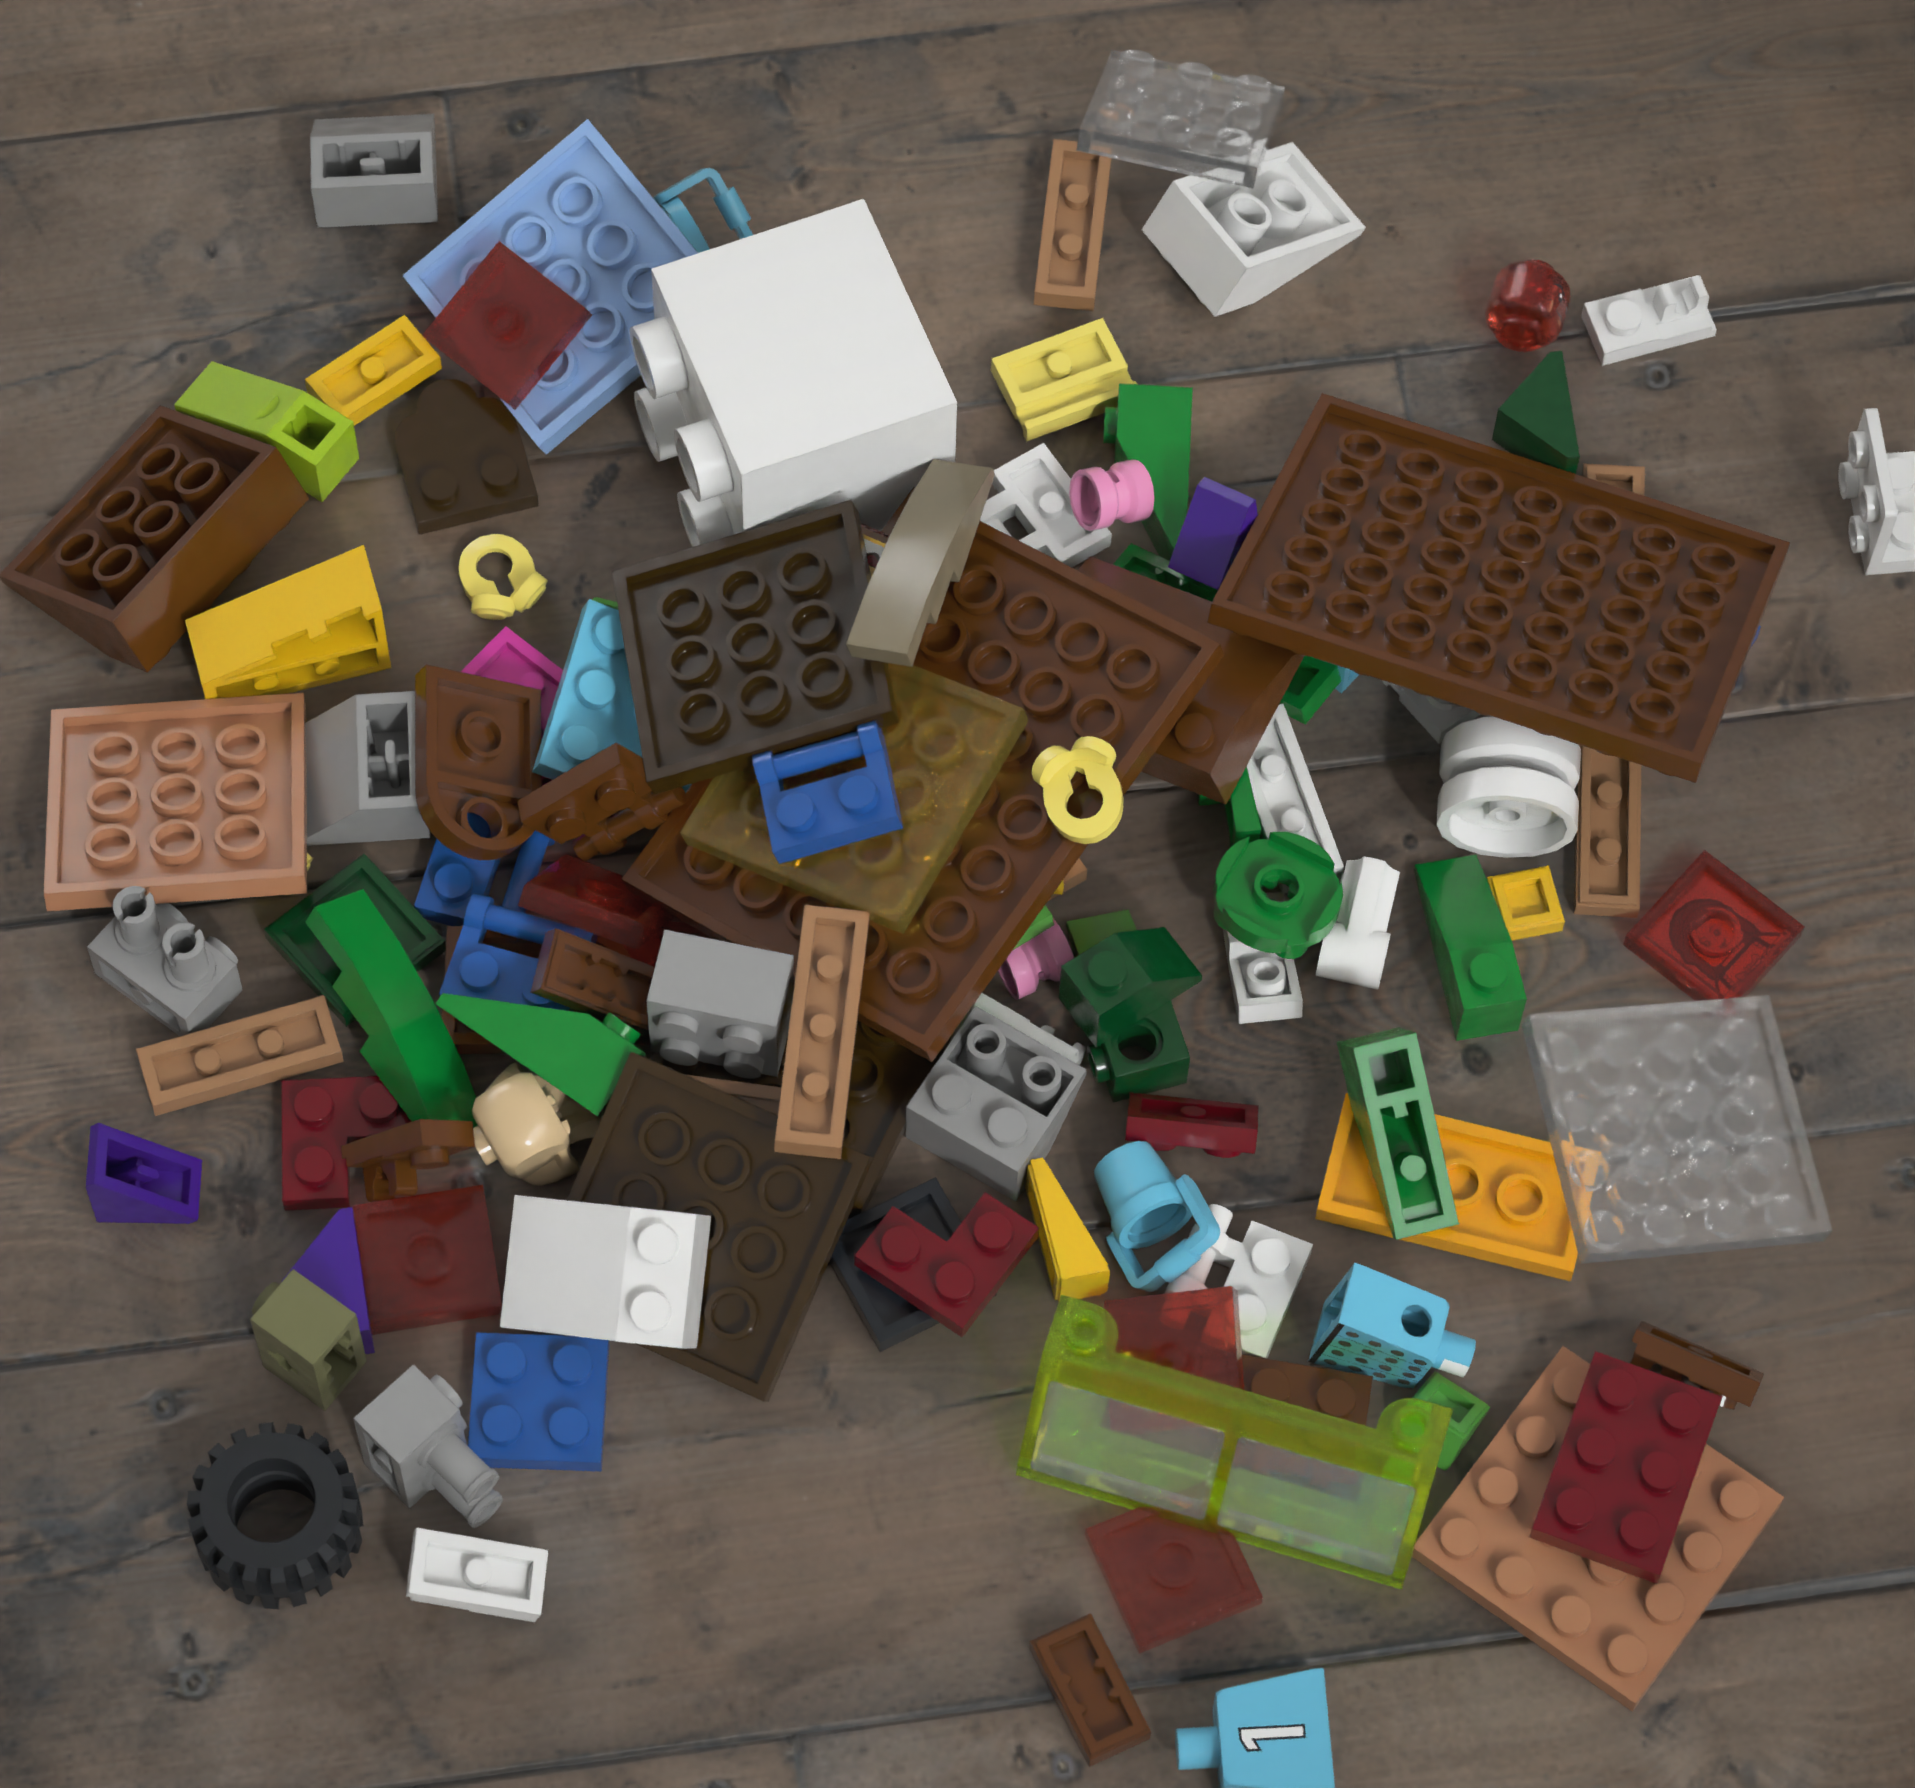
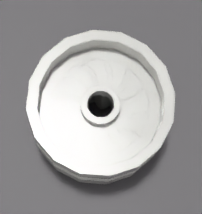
(1507, 789)

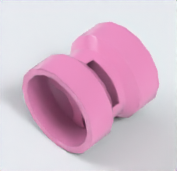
(1119, 493)
(1035, 960)

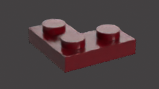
(315, 1125)
(953, 1276)

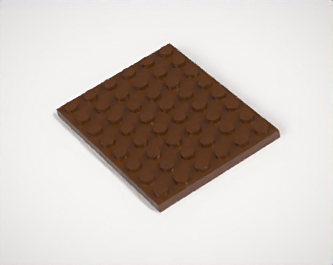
(1503, 586)
(1079, 668)

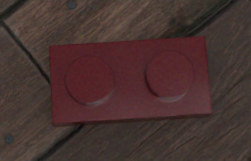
(1170, 1121)

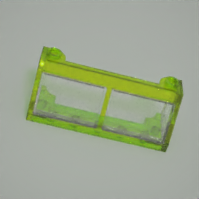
(1229, 1455)

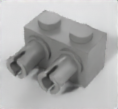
(163, 964)
(418, 1444)

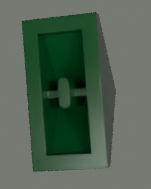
(1539, 417)

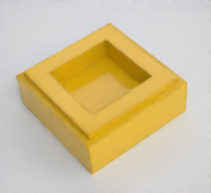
(1528, 902)

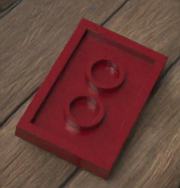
(1625, 1467)

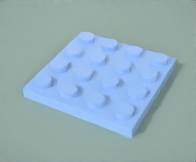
(595, 237)

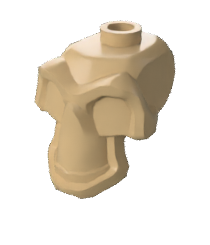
(530, 1127)

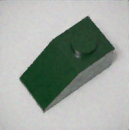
(1124, 980)

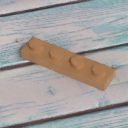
(822, 1032)

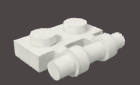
(1038, 494)
(1262, 1271)

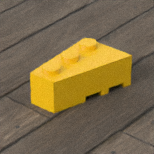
(293, 632)

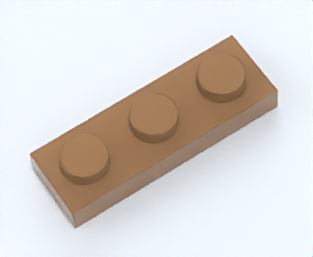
(1072, 228)
(239, 1055)

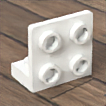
(1881, 499)

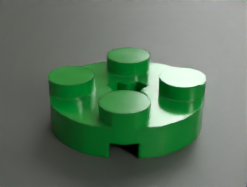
(1272, 925)

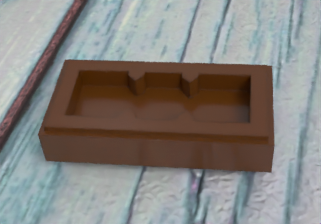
(593, 979)
(1090, 1690)

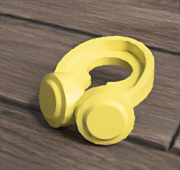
(483, 594)
(1057, 767)

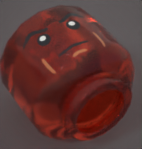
(1527, 305)

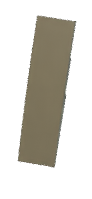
(920, 561)

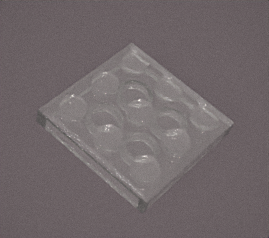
(1181, 118)

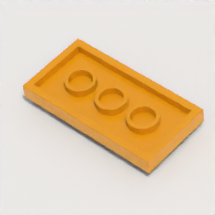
(1501, 1190)

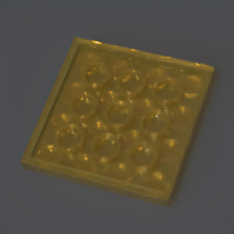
(941, 768)

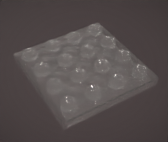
(1675, 1128)

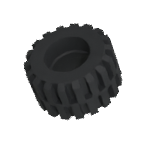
(264, 1465)

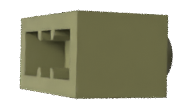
(307, 1338)

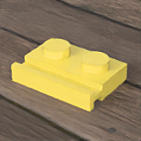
(1062, 378)

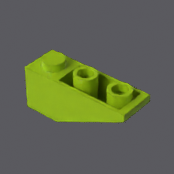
(307, 432)

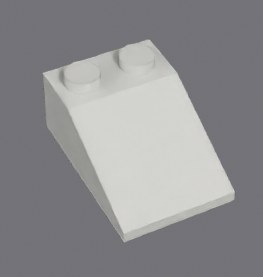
(1247, 241)
(605, 1272)

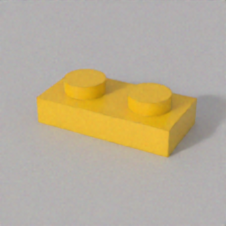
(375, 371)

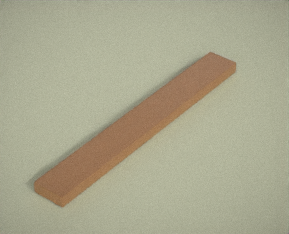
(1609, 795)

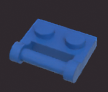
(831, 809)
(454, 878)
(494, 972)

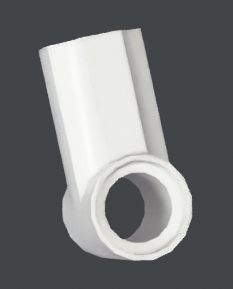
(1359, 939)

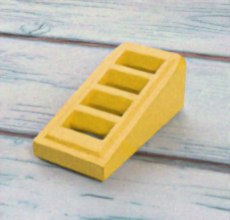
(1069, 1252)

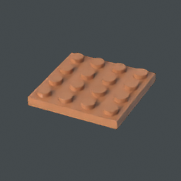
(177, 801)
(1578, 1610)

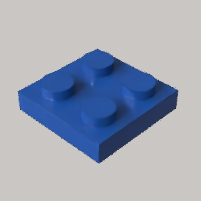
(539, 1401)

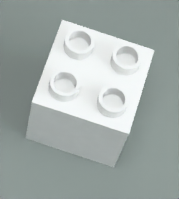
(791, 377)

